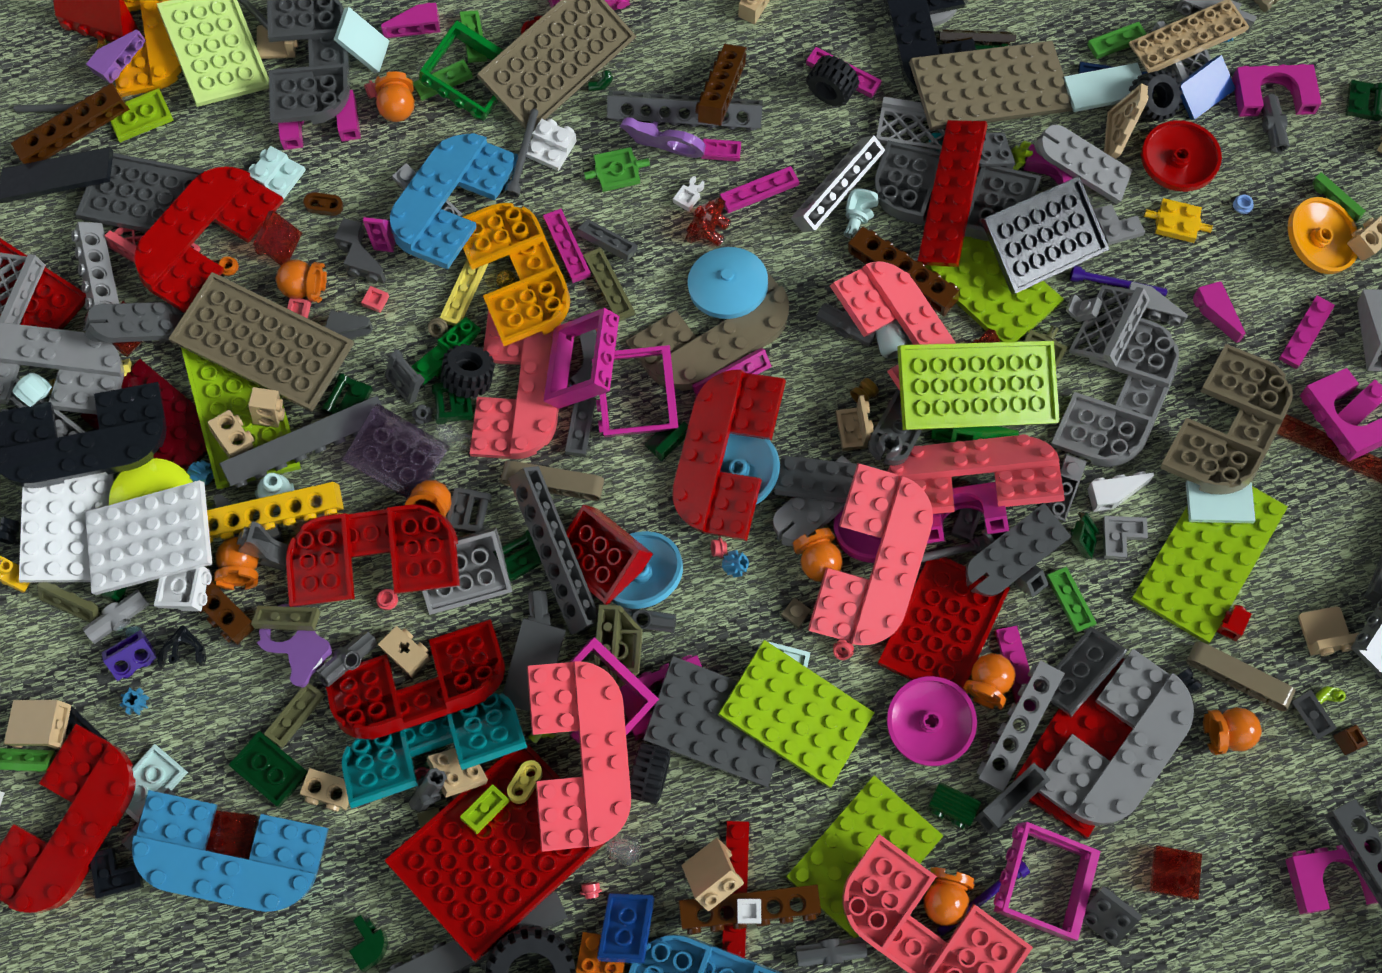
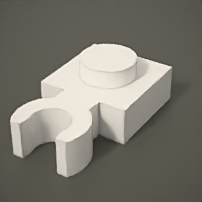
(688, 196)

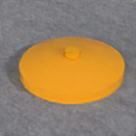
(1320, 235)

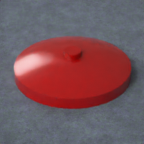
(1181, 155)

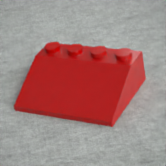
(95, 18)
(605, 553)

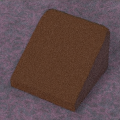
(1350, 740)

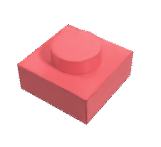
(375, 299)
(300, 306)

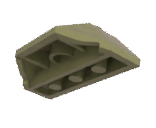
(621, 637)

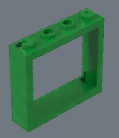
(474, 41)

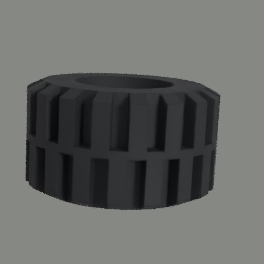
(832, 81)
(1167, 92)
(467, 370)
(649, 773)

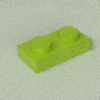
(484, 809)

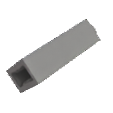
(1370, 319)

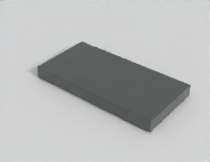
(535, 646)
(1084, 669)

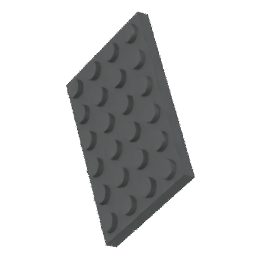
(136, 193)
(689, 724)

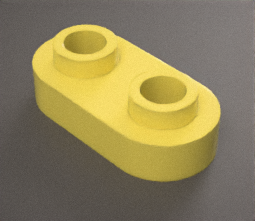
(524, 782)

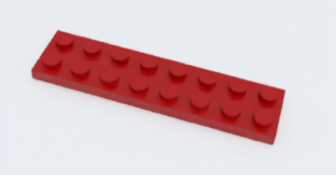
(952, 193)

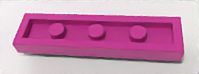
(867, 83)
(759, 189)
(567, 245)
(1306, 332)
(753, 363)
(1012, 649)

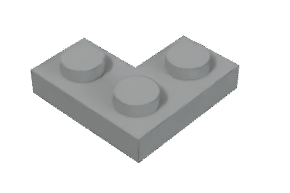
(1115, 230)
(1119, 530)

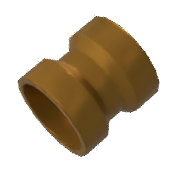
(866, 388)

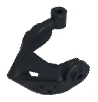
(184, 635)

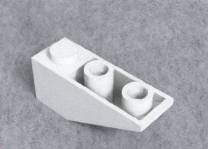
(1112, 492)

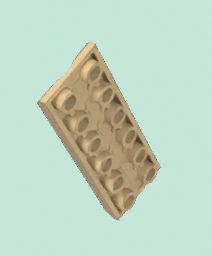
(1189, 36)

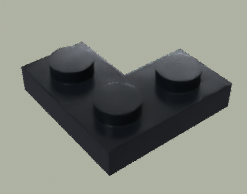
(109, 879)

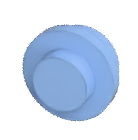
(1243, 204)

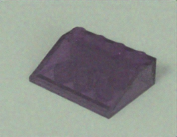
(395, 451)

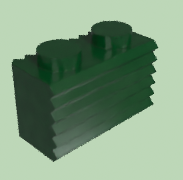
(953, 805)

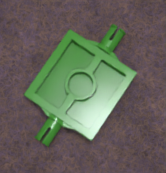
(617, 169)

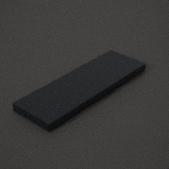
(56, 175)

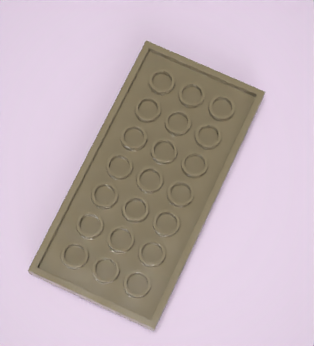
(555, 57)
(991, 84)
(261, 341)

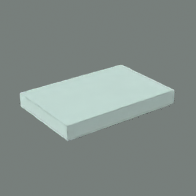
(361, 40)
(1217, 508)
(156, 773)

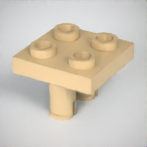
(457, 779)

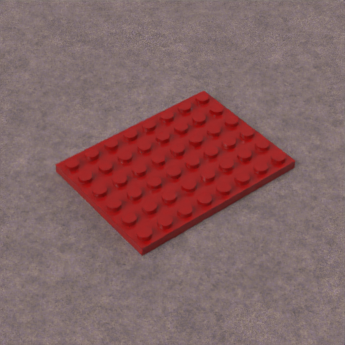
(487, 879)

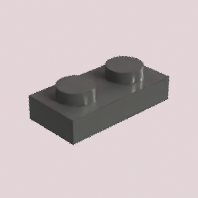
(1314, 714)

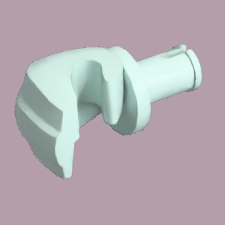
(859, 210)
(31, 389)

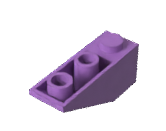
(113, 57)

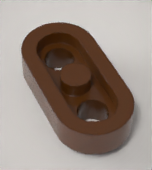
(324, 205)

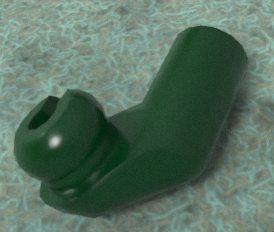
(603, 83)

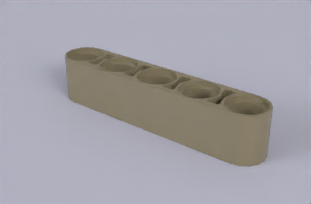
(560, 481)
(1241, 676)

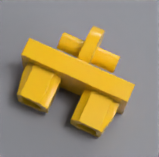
(10, 575)

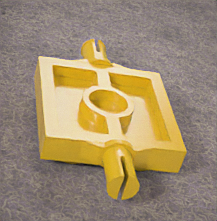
(1178, 220)

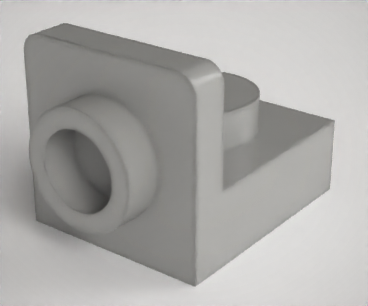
(1083, 310)

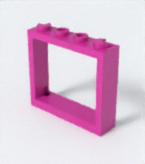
(556, 387)
(670, 392)
(624, 674)
(1080, 890)

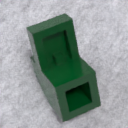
(373, 948)

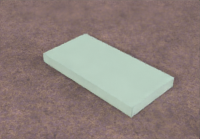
(1101, 86)

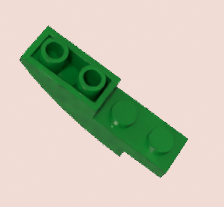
(431, 363)
(971, 433)

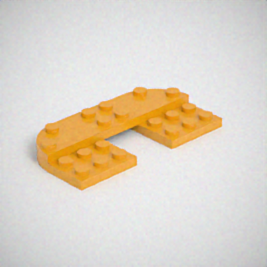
(156, 61)
(541, 295)

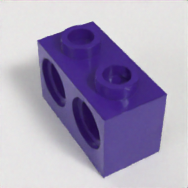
(125, 651)

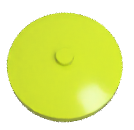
(147, 479)

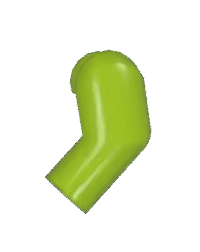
(1330, 694)

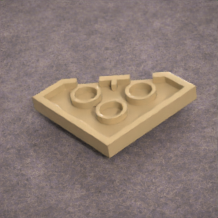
(1122, 120)

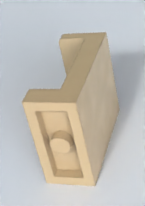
(37, 723)
(712, 874)

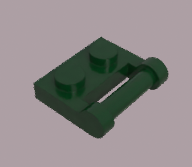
(1359, 100)
(355, 394)
(460, 406)
(523, 560)

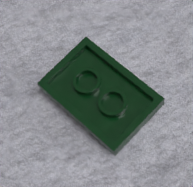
(268, 769)

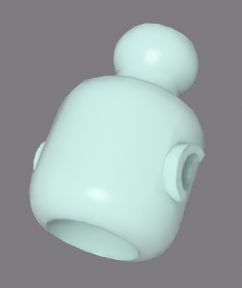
(889, 338)
(273, 484)

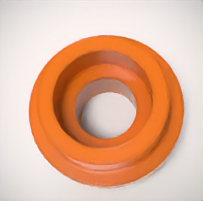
(226, 261)

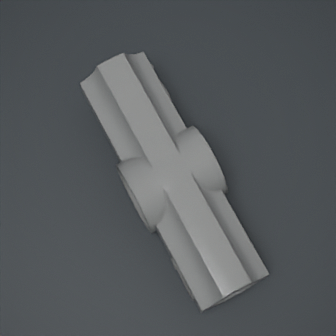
(115, 616)

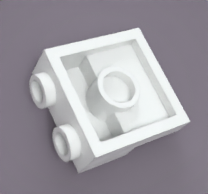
(551, 144)
(184, 590)

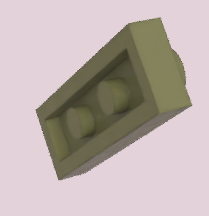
(67, 601)
(286, 618)
(294, 715)

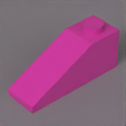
(414, 21)
(380, 234)
(1217, 308)
(1363, 404)

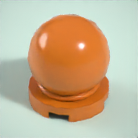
(394, 96)
(300, 280)
(432, 495)
(818, 553)
(235, 567)
(991, 678)
(1233, 730)
(947, 897)

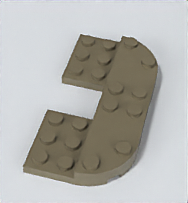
(724, 344)
(1231, 460)

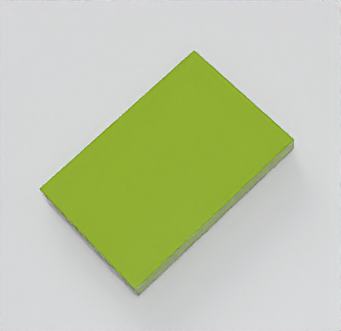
(144, 115)

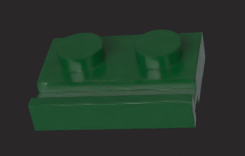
(1084, 535)

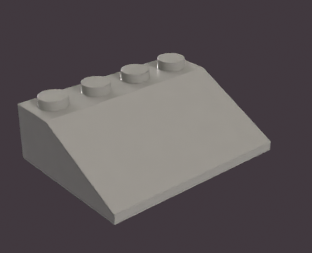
(479, 573)

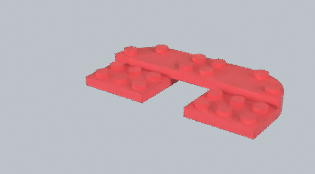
(886, 294)
(518, 425)
(1023, 469)
(874, 608)
(594, 806)
(879, 905)

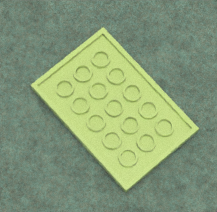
(214, 49)

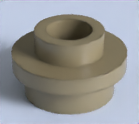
(434, 331)

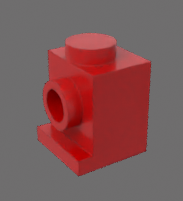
(1234, 622)

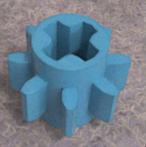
(200, 471)
(735, 563)
(140, 702)

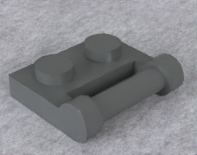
(403, 377)
(461, 509)

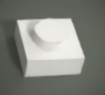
(749, 911)

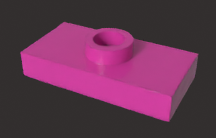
(722, 150)

